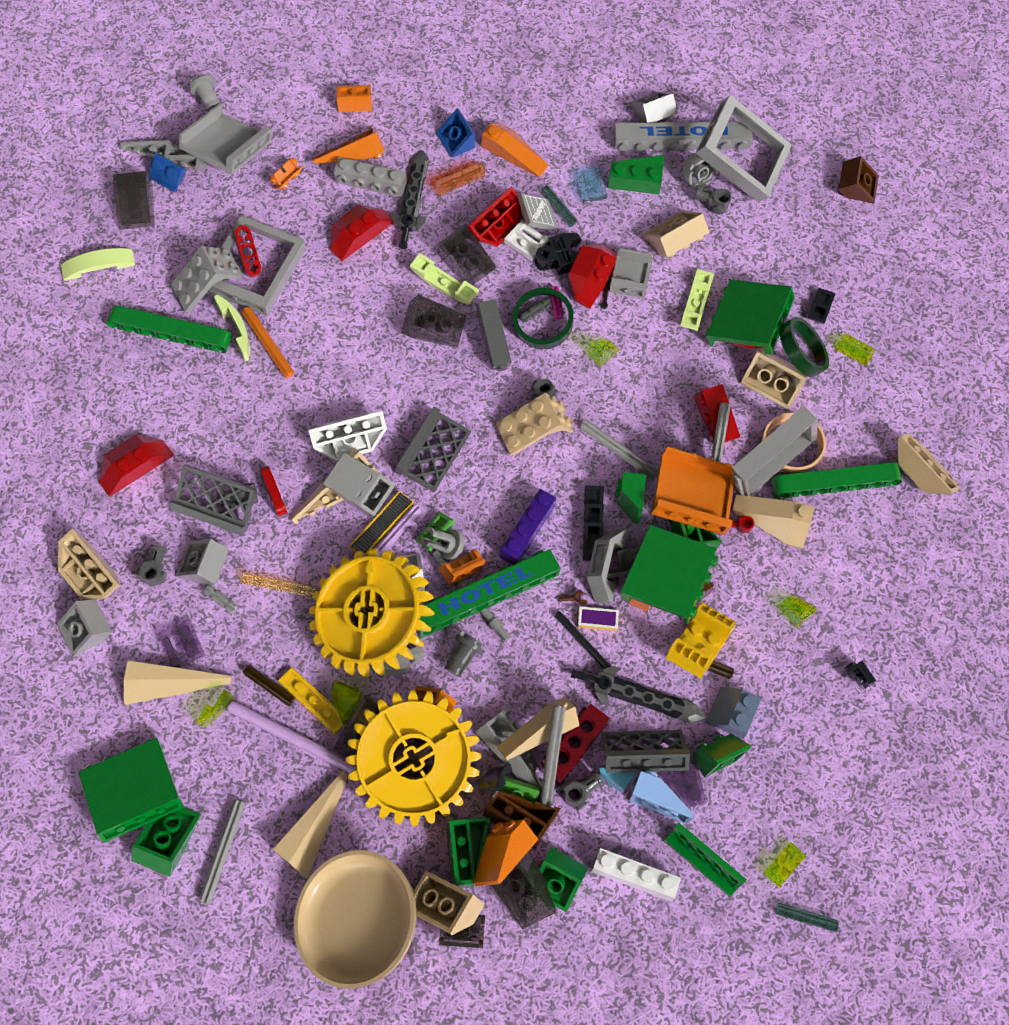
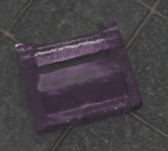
(188, 643)

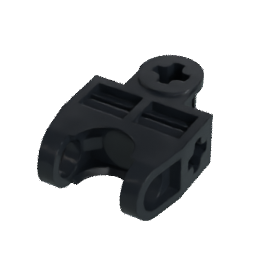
(558, 253)

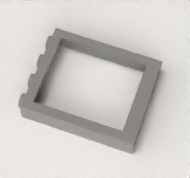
(708, 151)
(246, 298)
(775, 452)

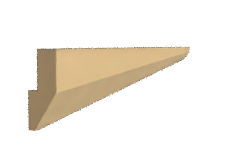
(324, 496)
(154, 681)
(304, 839)

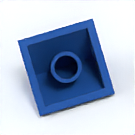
(456, 134)

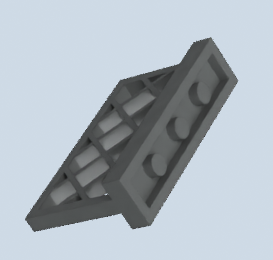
(417, 445)
(209, 515)
(638, 759)

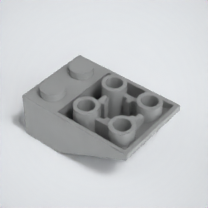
(359, 485)

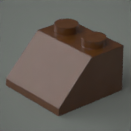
(858, 180)

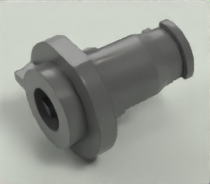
(463, 653)

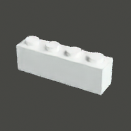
(636, 875)

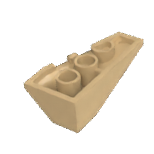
(537, 729)

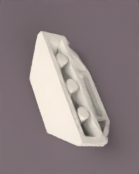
(345, 434)

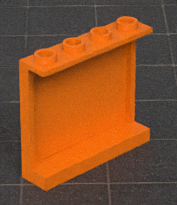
(694, 491)

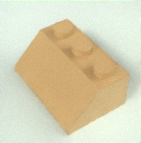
(677, 233)
(774, 378)
(445, 904)

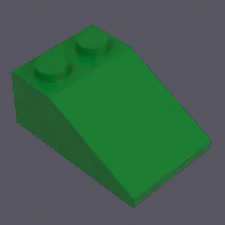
(165, 841)

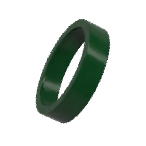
(548, 343)
(794, 351)

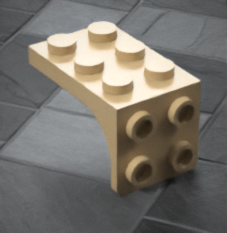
(533, 422)

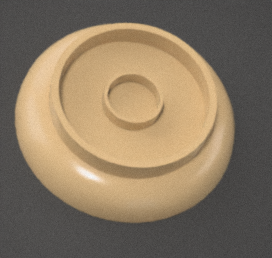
(355, 919)

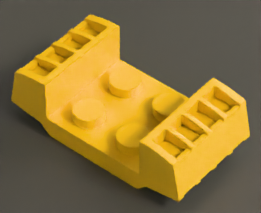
(701, 641)

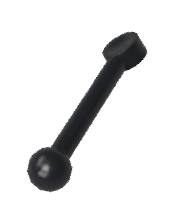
(604, 304)

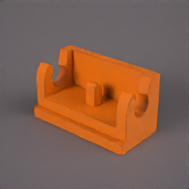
(354, 98)
(462, 567)

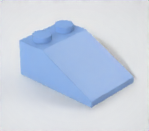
(658, 797)

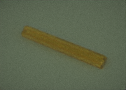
(278, 584)

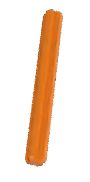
(267, 342)

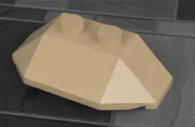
(923, 467)
(85, 568)

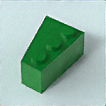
(637, 174)
(465, 847)

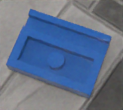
(166, 172)

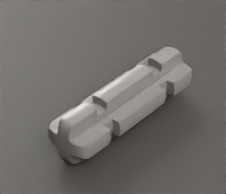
(220, 599)

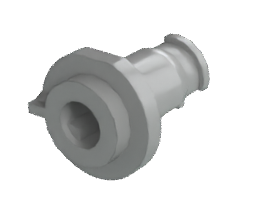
(204, 87)
(450, 543)

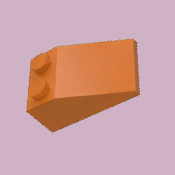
(503, 851)

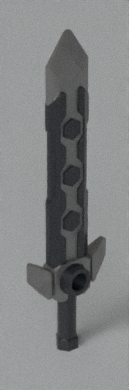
(409, 217)
(639, 695)

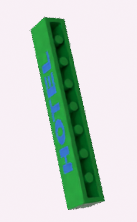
(490, 591)

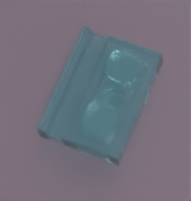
(591, 184)

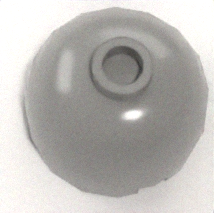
(700, 169)

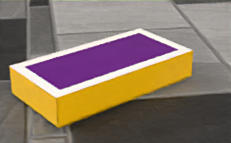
(598, 618)

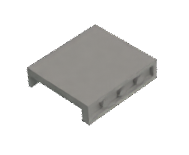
(223, 140)

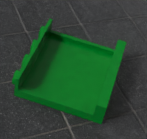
(751, 314)
(670, 573)
(129, 790)

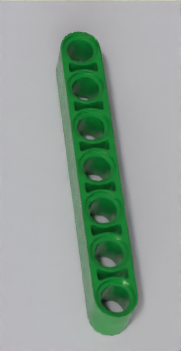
(169, 328)
(836, 480)

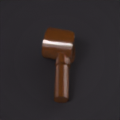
(576, 597)

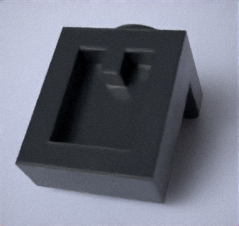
(862, 673)

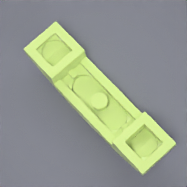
(97, 260)
(442, 281)
(697, 299)
(227, 310)

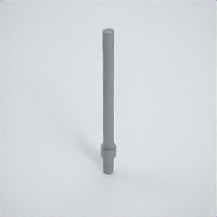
(494, 623)

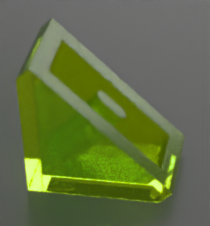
(601, 351)
(797, 610)
(345, 699)

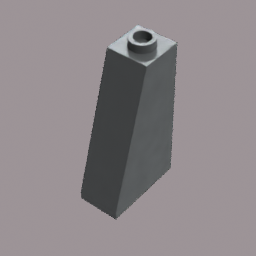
(493, 334)

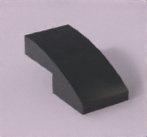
(821, 305)
(494, 778)

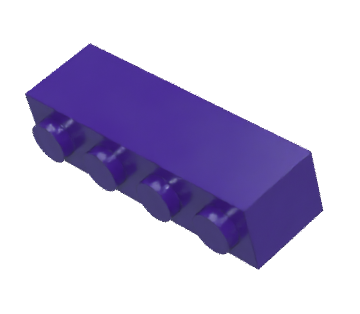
(528, 527)

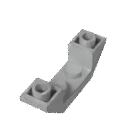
(601, 588)

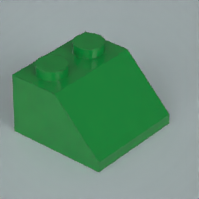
(631, 494)
(719, 753)
(562, 877)

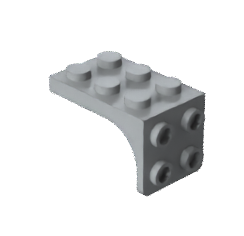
(201, 273)

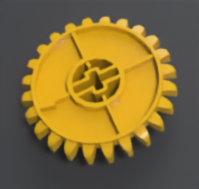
(369, 612)
(413, 793)

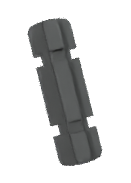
(535, 310)

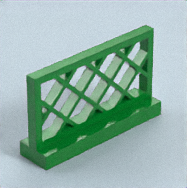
(704, 860)

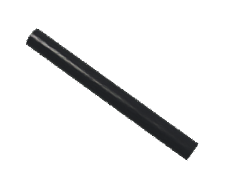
(582, 640)

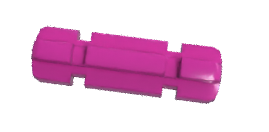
(557, 305)

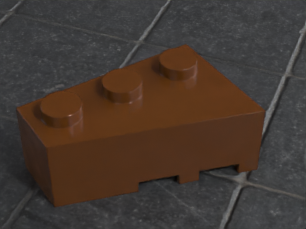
(508, 807)

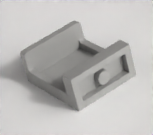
(631, 273)

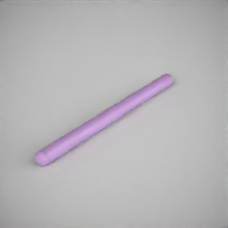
(290, 736)

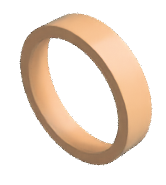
(821, 442)

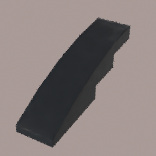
(592, 518)

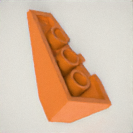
(363, 147)
(511, 147)

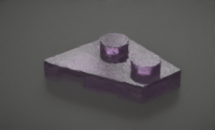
(686, 785)

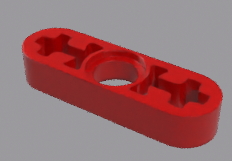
(246, 265)
(273, 491)

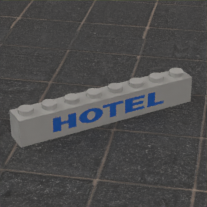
(677, 136)

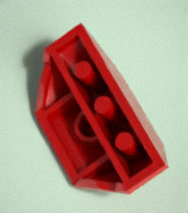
(497, 219)
(357, 229)
(591, 272)
(131, 461)

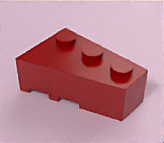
(708, 403)

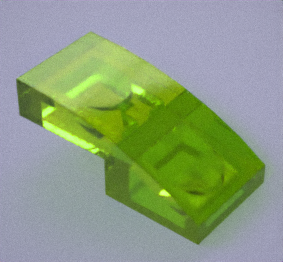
(211, 713)
(784, 864)

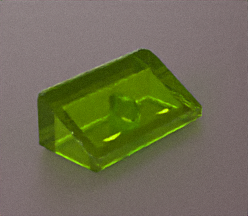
(855, 349)

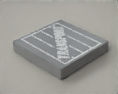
(537, 212)

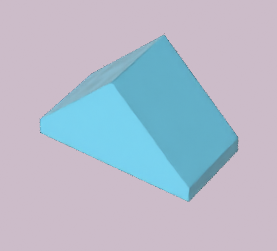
(617, 780)

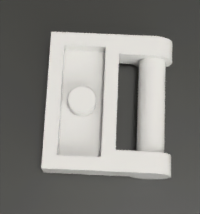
(523, 243)

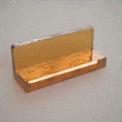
(458, 177)

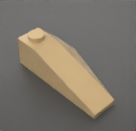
(780, 518)

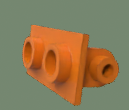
(281, 179)

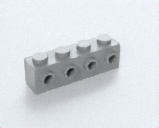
(370, 177)

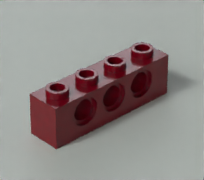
(597, 722)

